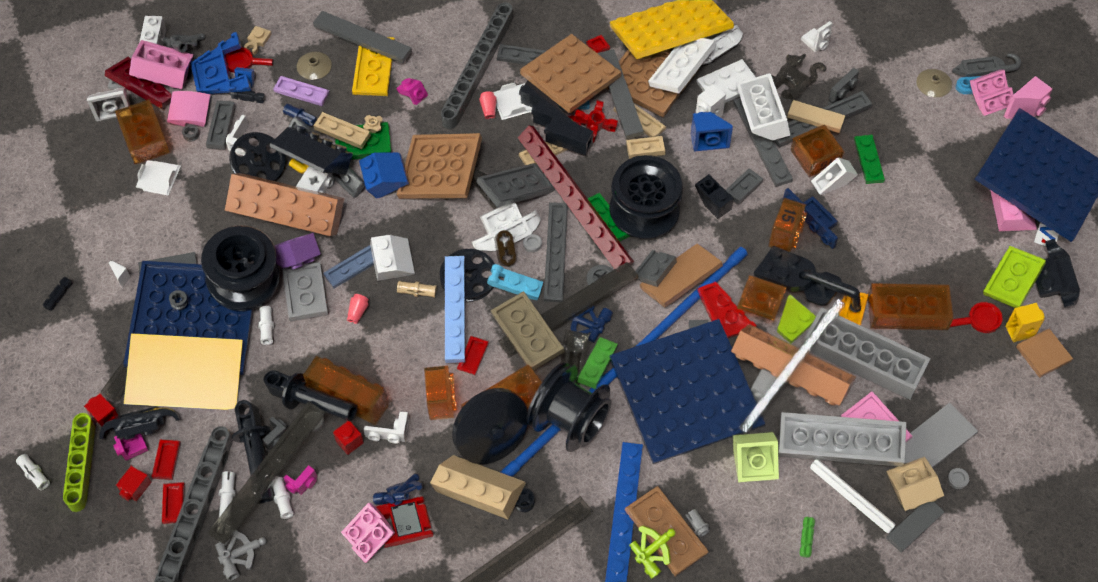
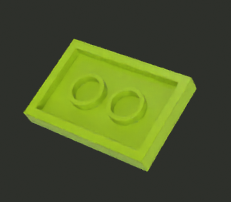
(1014, 277)

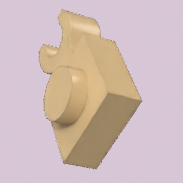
(257, 38)

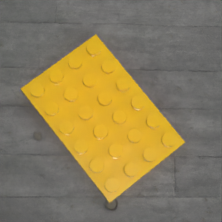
(670, 26)

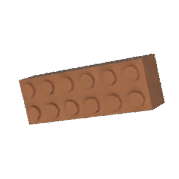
(284, 204)
(775, 354)

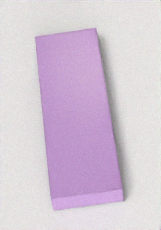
(301, 91)

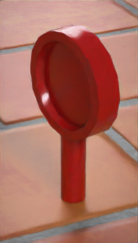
(244, 59)
(982, 317)

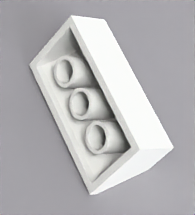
(763, 107)

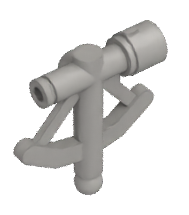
(228, 557)

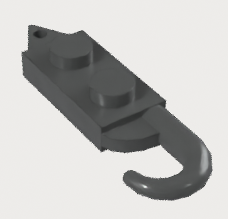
(985, 65)

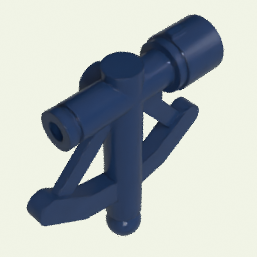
(596, 326)
(398, 492)

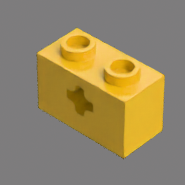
(1025, 322)

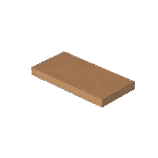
(689, 271)
(658, 513)

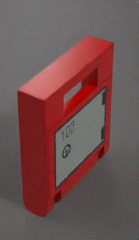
(408, 521)

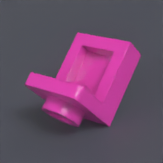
(412, 89)
(130, 447)
(305, 480)

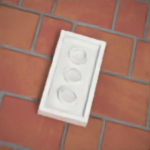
(681, 65)

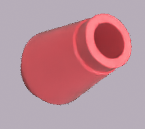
(488, 104)
(357, 307)

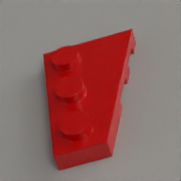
(720, 306)

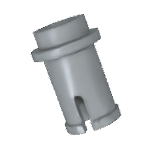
(700, 527)

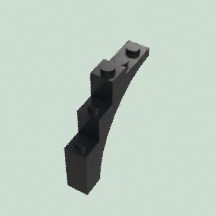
(558, 126)

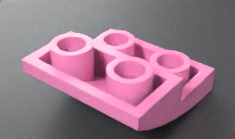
(991, 92)
(188, 108)
(368, 532)

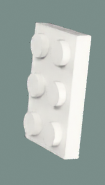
(726, 79)

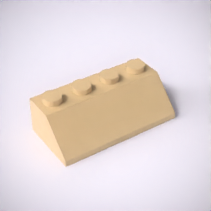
(477, 486)

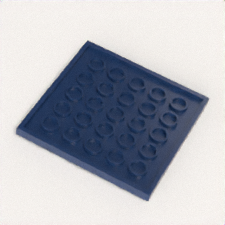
(1042, 174)
(200, 318)
(685, 390)

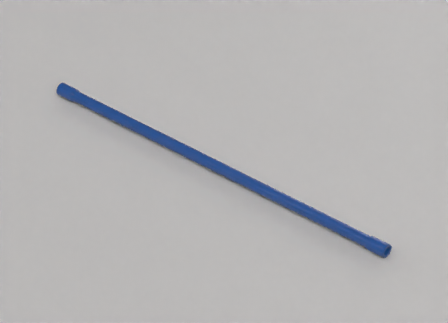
(515, 465)

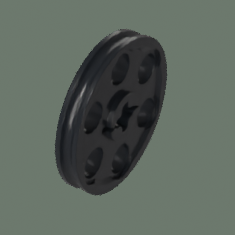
(256, 151)
(475, 270)

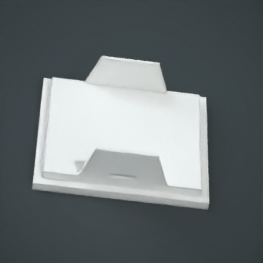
(509, 101)
(157, 177)

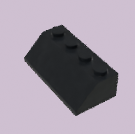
(312, 150)

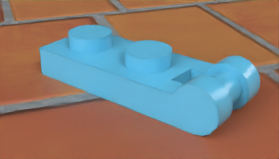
(514, 282)

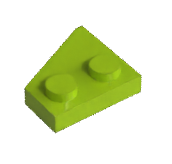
(794, 320)

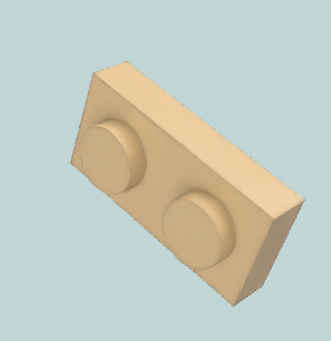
(645, 146)

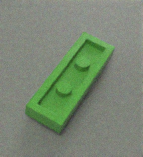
(597, 363)

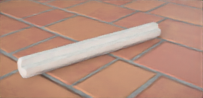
(853, 496)

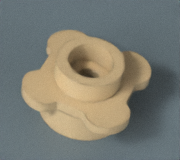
(376, 126)

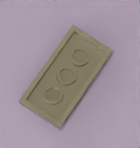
(527, 331)

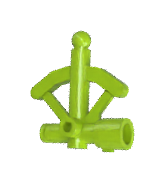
(644, 555)

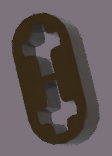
(500, 249)

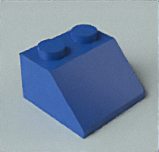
(710, 132)
(383, 173)

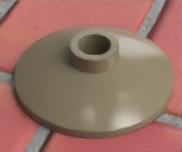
(314, 70)
(931, 87)

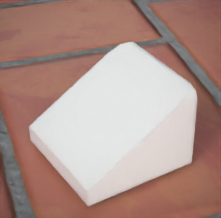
(120, 272)

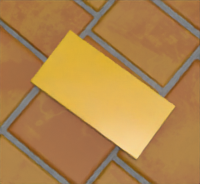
(372, 73)

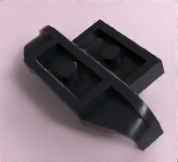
(1058, 276)
(136, 422)

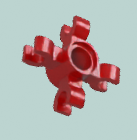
(598, 116)

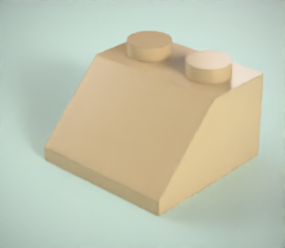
(915, 483)

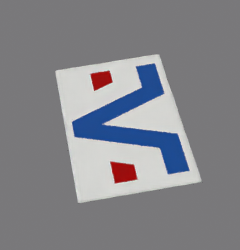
(1044, 234)

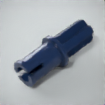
(304, 116)

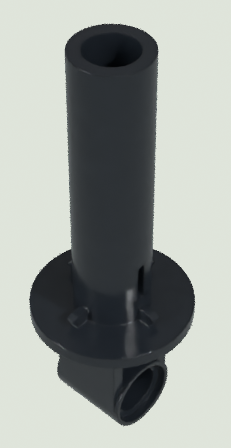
(295, 391)
(251, 434)

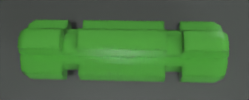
(807, 537)

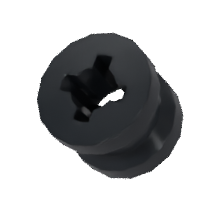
(525, 496)

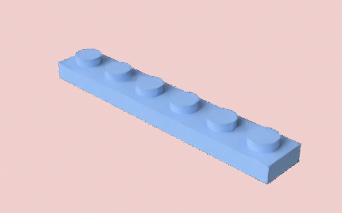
(454, 309)

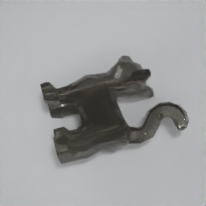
(795, 79)

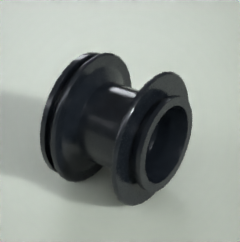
(658, 192)
(244, 284)
(569, 407)

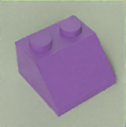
(296, 251)

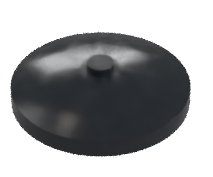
(490, 426)

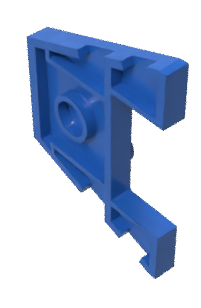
(212, 72)

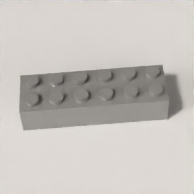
(870, 355)
(842, 439)

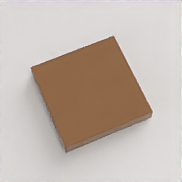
(1044, 353)

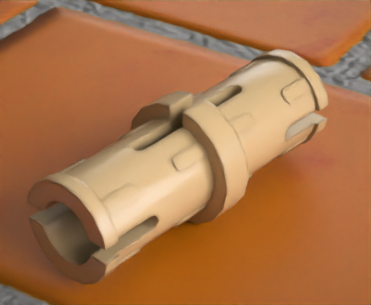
(416, 289)

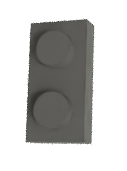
(744, 186)

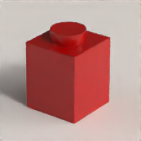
(100, 409)
(348, 437)
(133, 484)

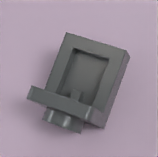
(273, 437)

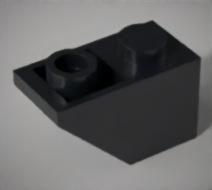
(714, 196)

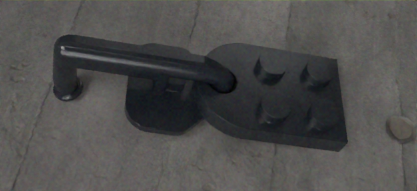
(819, 288)

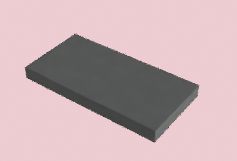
(515, 184)

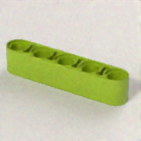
(82, 470)

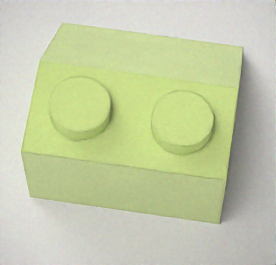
(756, 457)

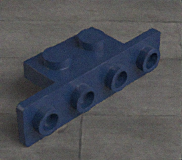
(817, 218)

